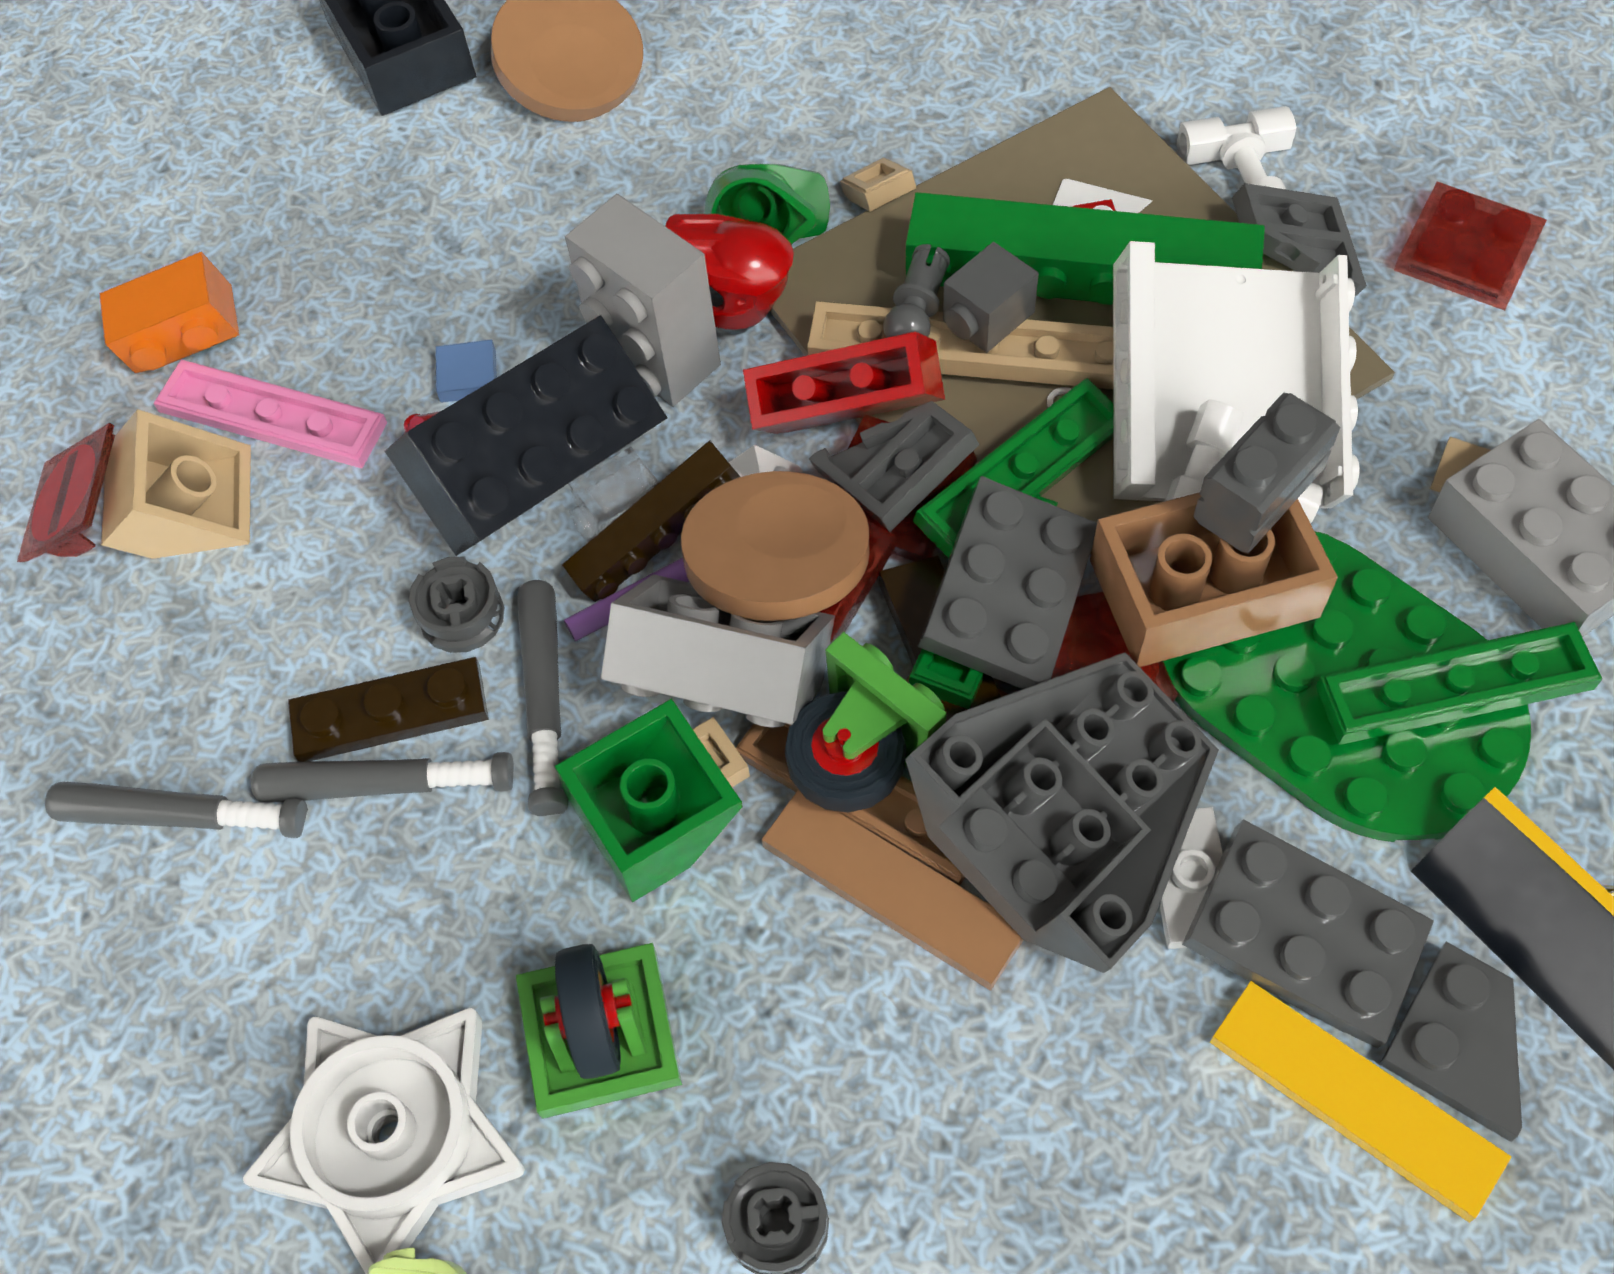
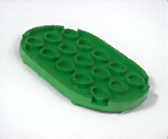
(1391, 787)

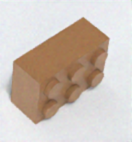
(1190, 590)

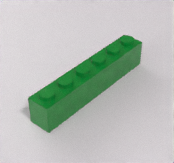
(1073, 245)

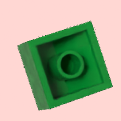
(649, 798)

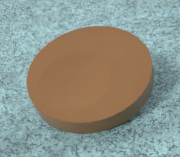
(566, 56)
(775, 545)

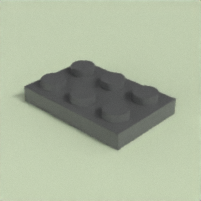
(1009, 585)
(1309, 934)

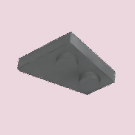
(1300, 228)
(899, 462)
(1463, 1041)

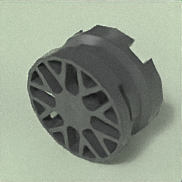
(455, 623)
(775, 1219)

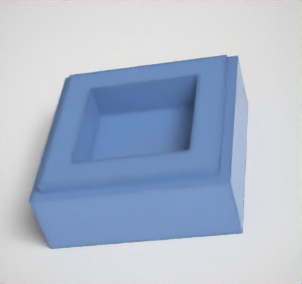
(464, 368)

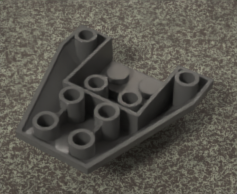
(1067, 804)

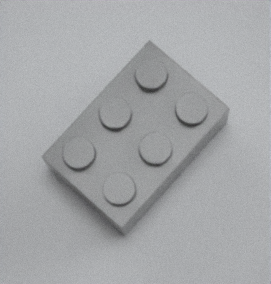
(649, 294)
(1536, 527)
(684, 647)

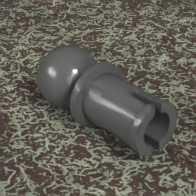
(917, 297)

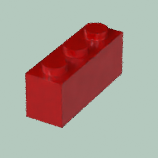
(844, 383)

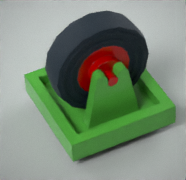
(855, 741)
(597, 1028)

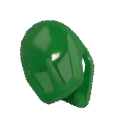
(773, 194)

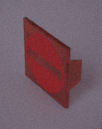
(68, 498)

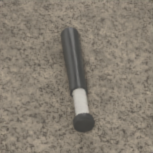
(541, 684)
(375, 777)
(152, 807)

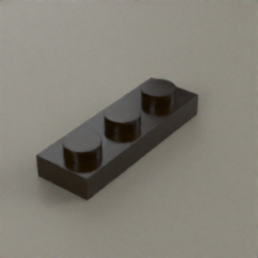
(387, 710)

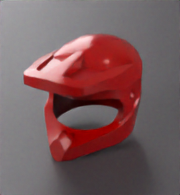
(743, 263)

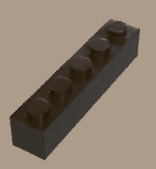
(647, 525)

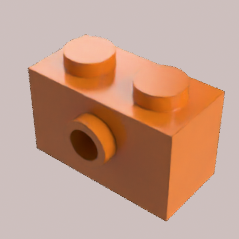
(169, 314)

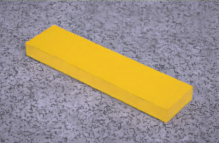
(1362, 1101)

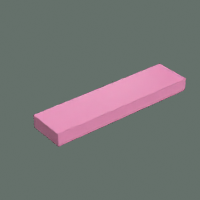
(271, 413)

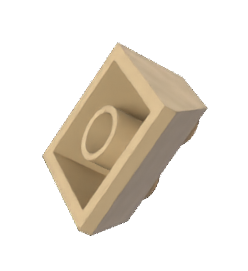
(175, 489)

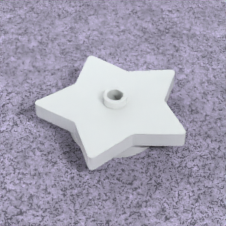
(349, 1093)

